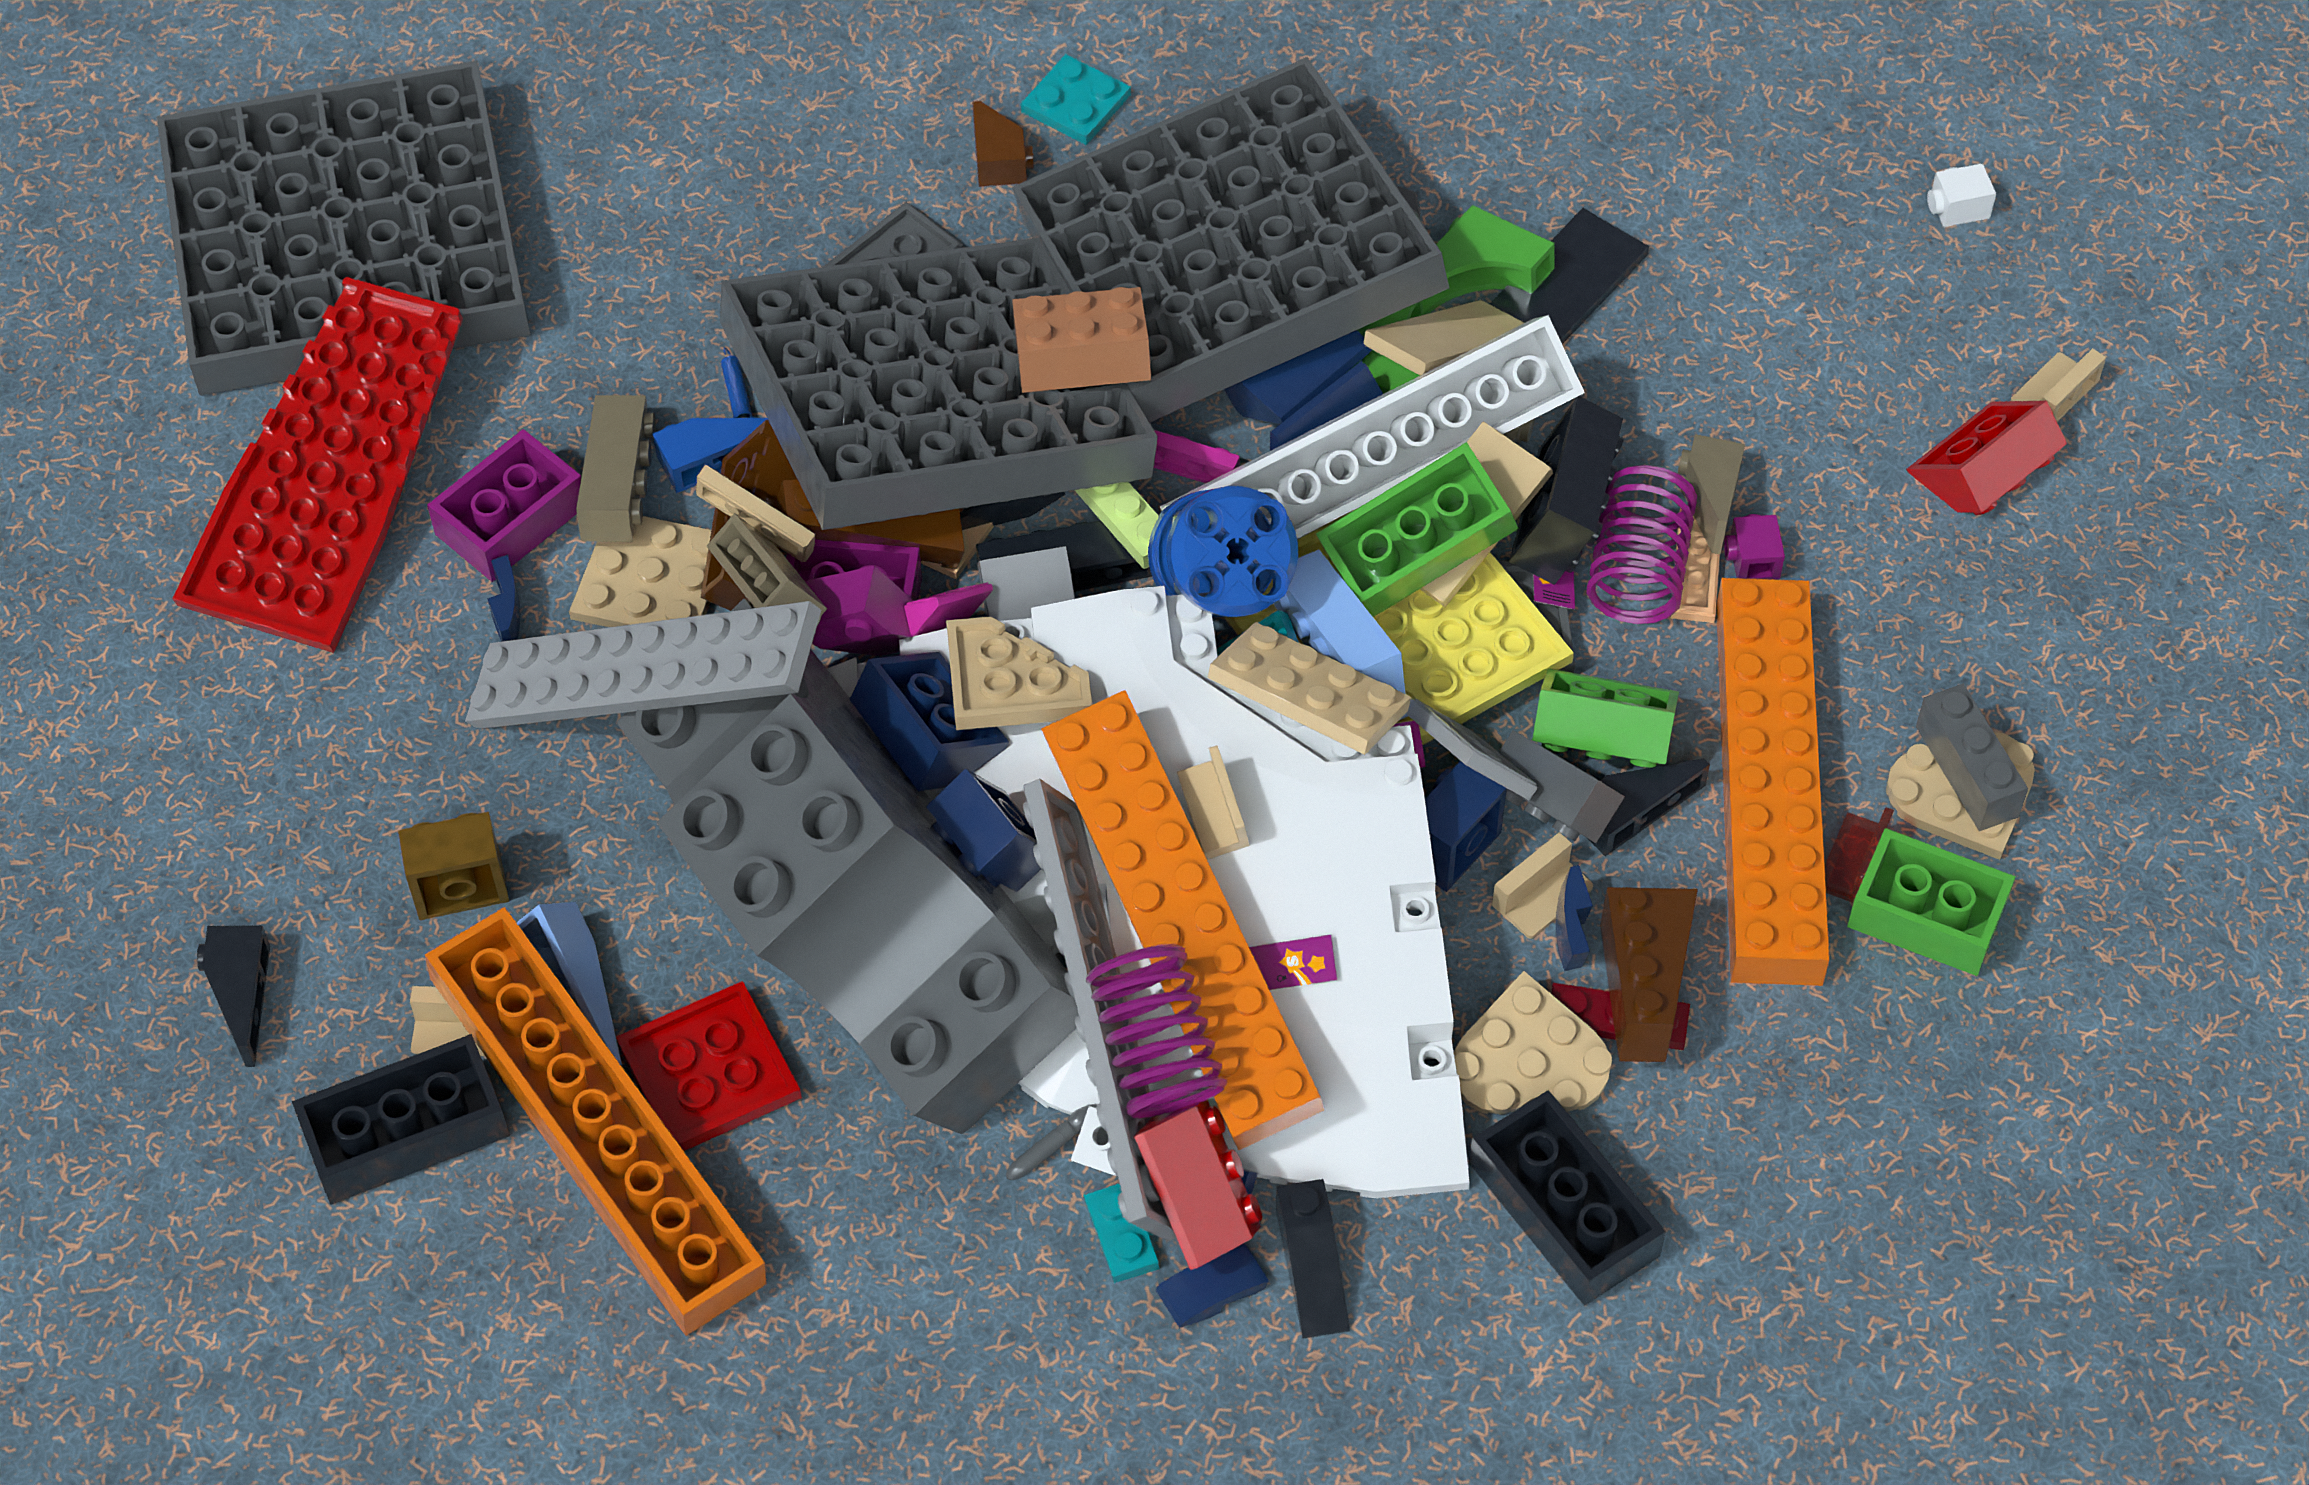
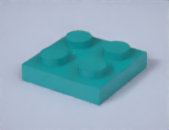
(1075, 99)

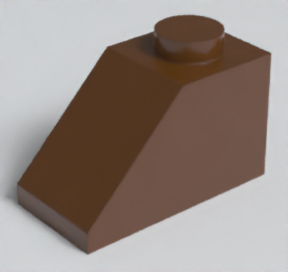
(999, 148)

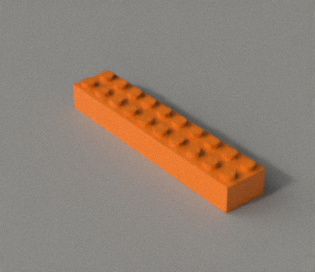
(1771, 783)
(1179, 902)
(596, 1121)

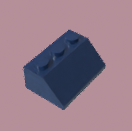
(1292, 384)
(1342, 396)
(913, 715)

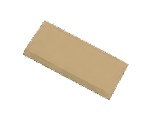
(1439, 336)
(1517, 479)

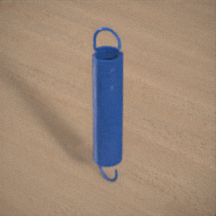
(735, 385)

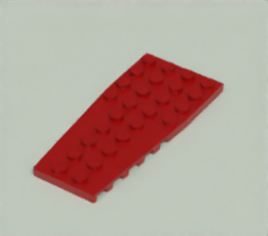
(326, 472)

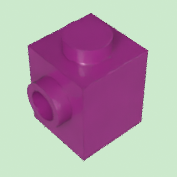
(1755, 547)

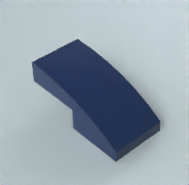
(505, 606)
(1572, 911)
(1204, 1290)

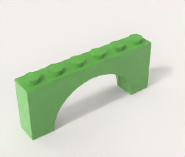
(1477, 256)

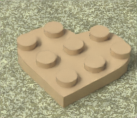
(1930, 803)
(1529, 1047)

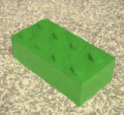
(1418, 530)

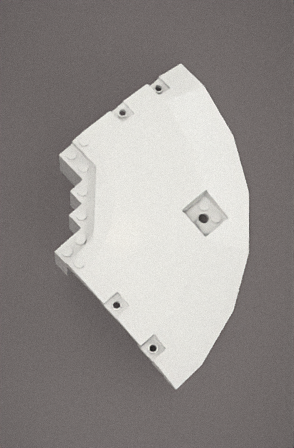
(1330, 853)

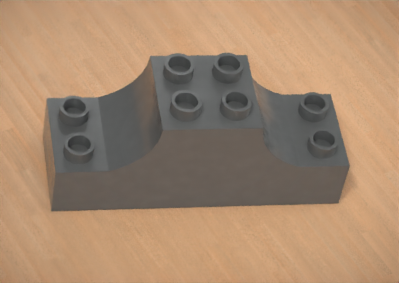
(854, 893)

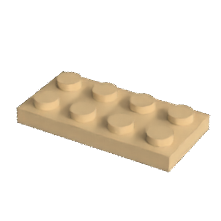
(1309, 687)

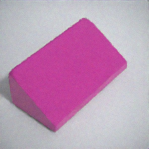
(933, 611)

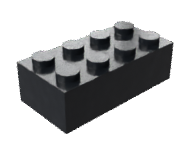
(1571, 501)
(400, 1119)
(1566, 1197)

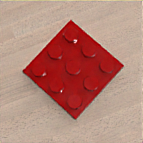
(709, 1066)

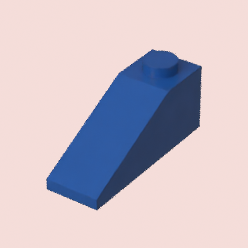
(699, 442)

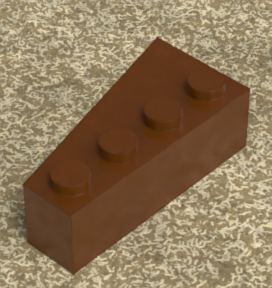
(759, 468)

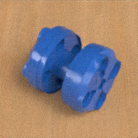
(1225, 549)

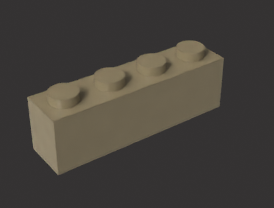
(614, 468)
(759, 567)

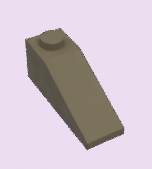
(1714, 473)

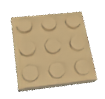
(645, 579)

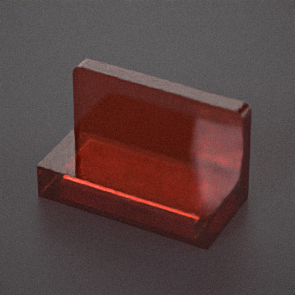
(1853, 854)

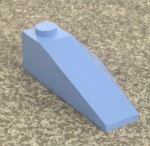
(571, 954)

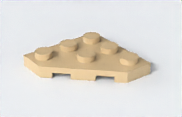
(1008, 678)

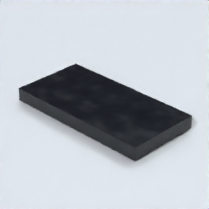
(1589, 266)

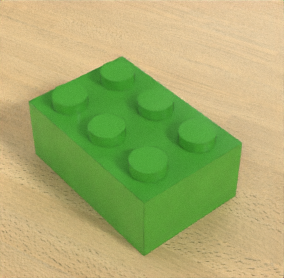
(1605, 718)
(1931, 901)

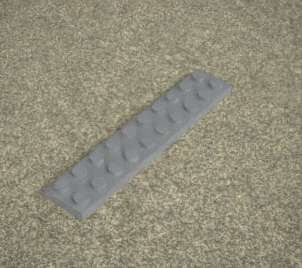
(645, 666)
(1086, 943)

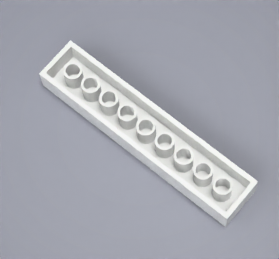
(1410, 427)

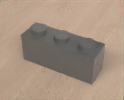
(1971, 757)
(1563, 790)

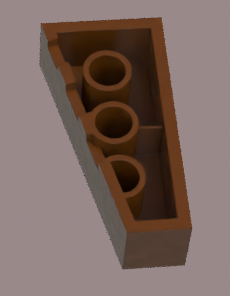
(935, 533)
(1645, 956)

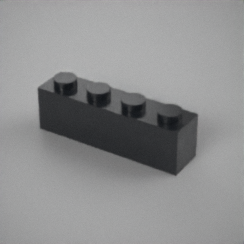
(1092, 552)

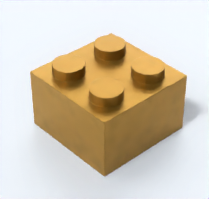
(453, 865)

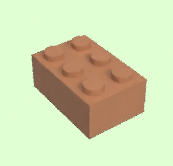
(1081, 339)

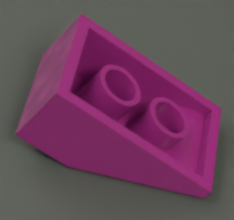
(862, 613)

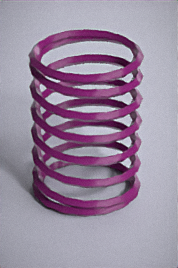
(1683, 520)
(1140, 979)

